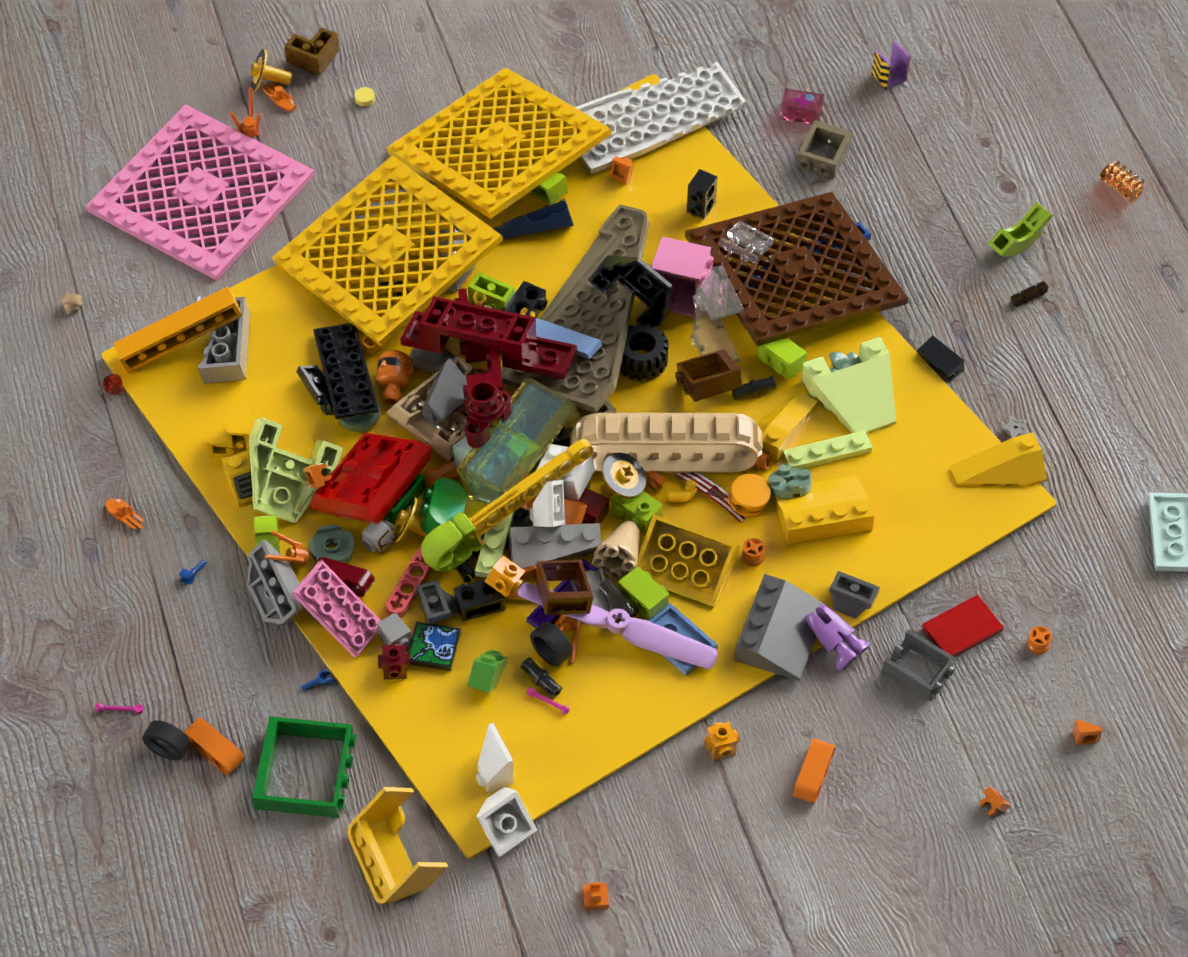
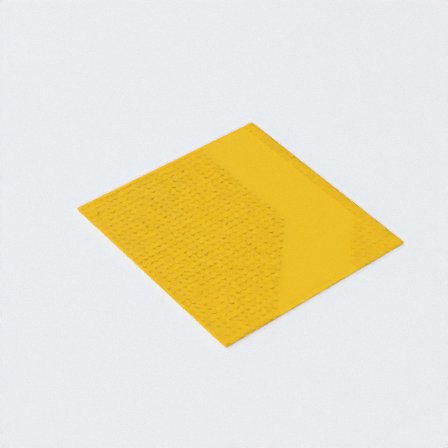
(617, 693)

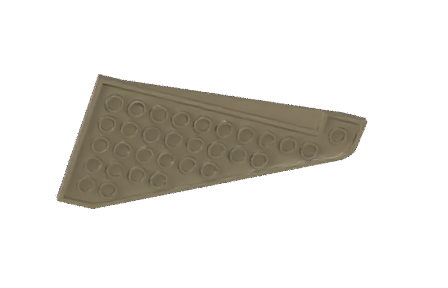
(595, 314)

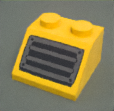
(238, 474)

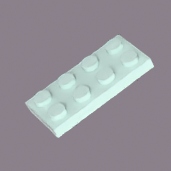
(1169, 530)

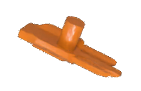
(279, 97)
(123, 512)

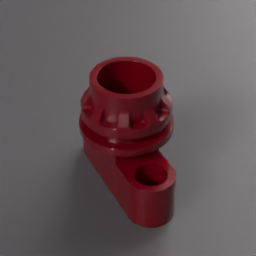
(484, 406)
(356, 578)

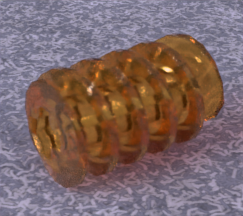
(1122, 181)

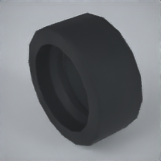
(551, 644)
(165, 740)

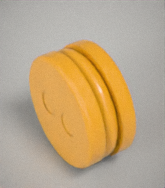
(749, 495)

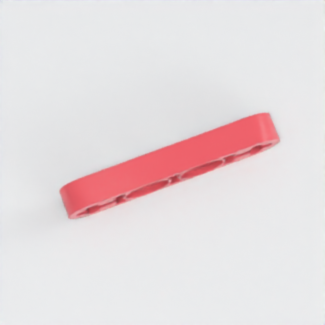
(408, 580)

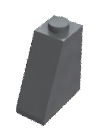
(445, 394)

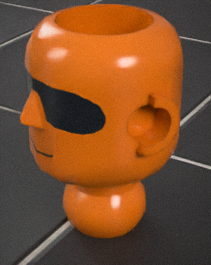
(393, 375)

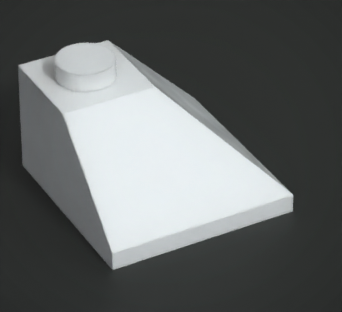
(549, 505)
(495, 762)
(505, 820)

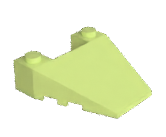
(856, 394)
(279, 476)

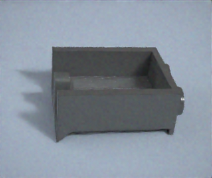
(919, 665)

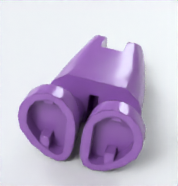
(832, 632)

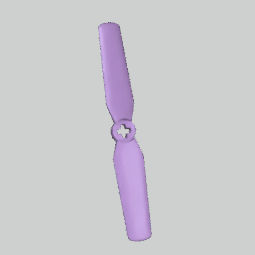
(639, 632)

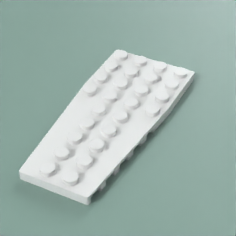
(659, 113)

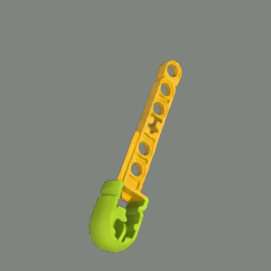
(457, 539)

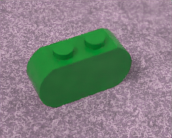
(441, 503)

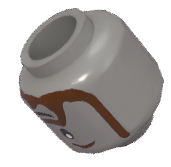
(378, 536)

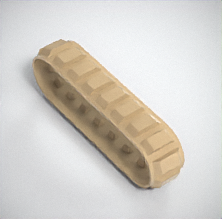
(674, 440)

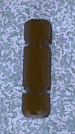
(1029, 293)

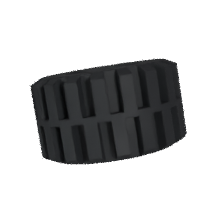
(649, 364)

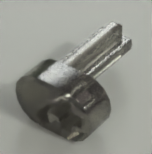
(617, 598)

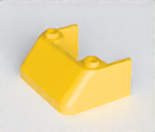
(381, 852)

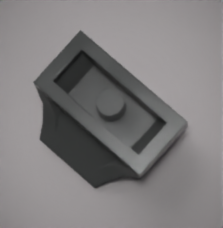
(429, 360)
(852, 594)
(436, 602)

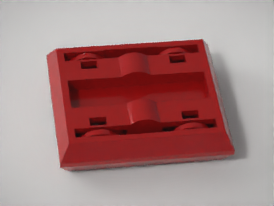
(371, 478)

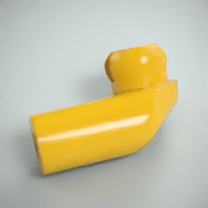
(685, 494)

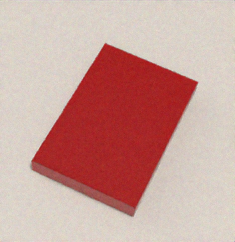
(963, 626)

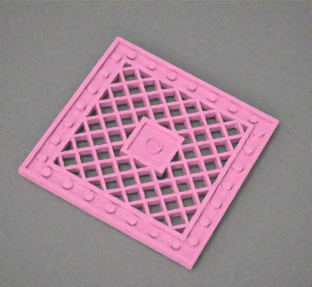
(200, 191)

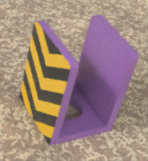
(898, 66)

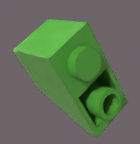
(487, 670)

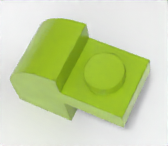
(263, 527)

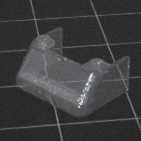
(713, 302)

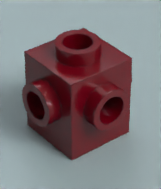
(394, 662)

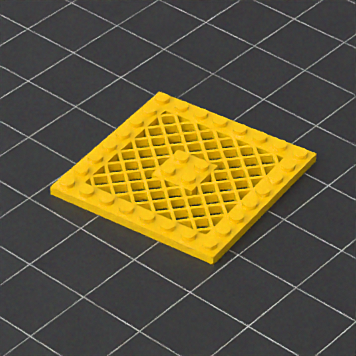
(498, 142)
(387, 249)

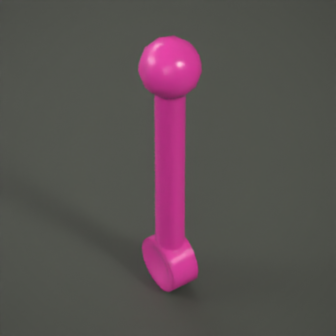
(138, 709)
(564, 709)

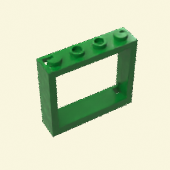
(310, 729)

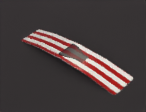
(712, 490)

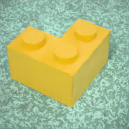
(231, 437)

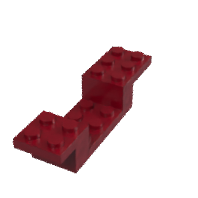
(493, 327)
(477, 353)

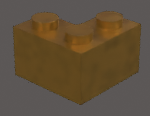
(312, 54)

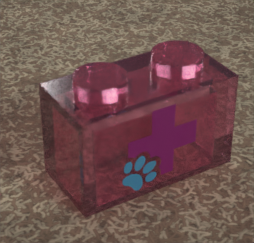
(801, 106)

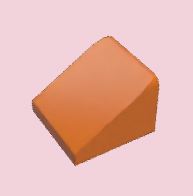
(1086, 732)

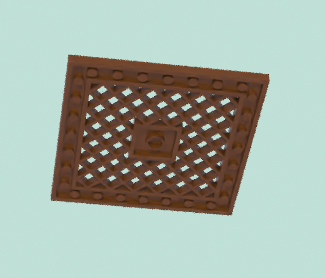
(799, 266)

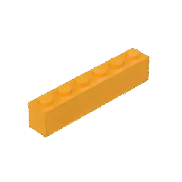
(177, 329)

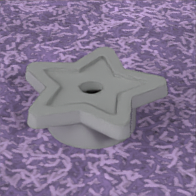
(1011, 431)

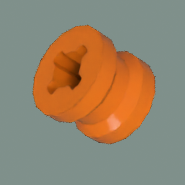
(756, 546)
(1040, 634)

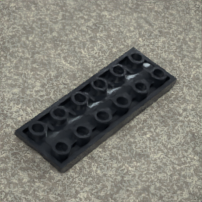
(345, 371)

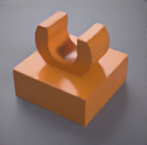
(621, 169)
(314, 475)
(996, 800)
(595, 896)

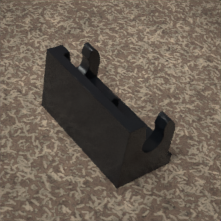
(942, 357)

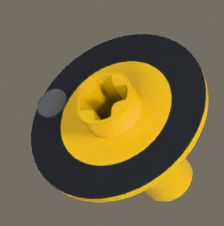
(260, 71)
(622, 476)
(406, 520)

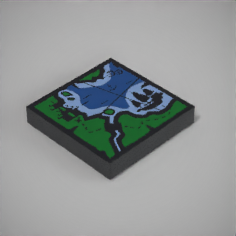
(434, 646)

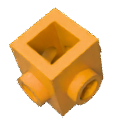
(505, 576)
(721, 740)

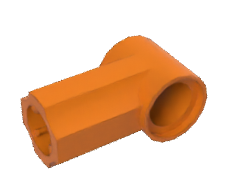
(446, 470)

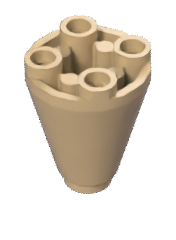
(619, 551)

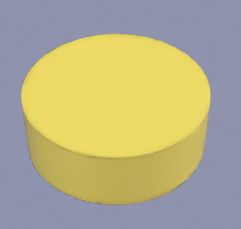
(364, 96)

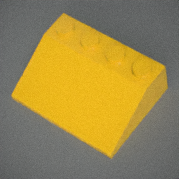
(828, 511)
(687, 559)

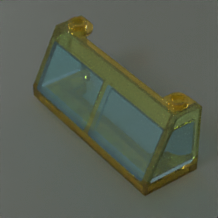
(516, 442)

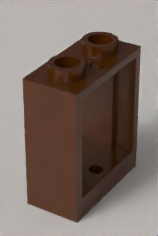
(704, 365)
(563, 602)

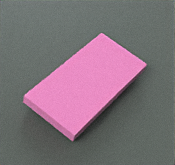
(337, 608)

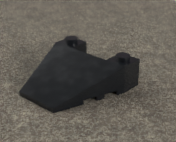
(639, 280)

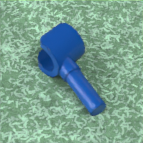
(189, 576)
(321, 678)

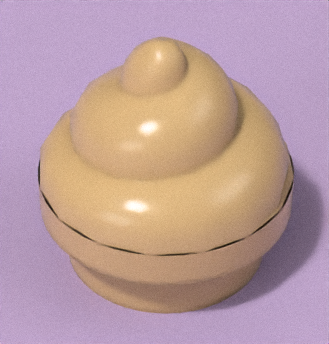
(71, 302)

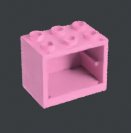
(685, 268)

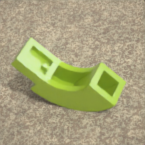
(1023, 234)

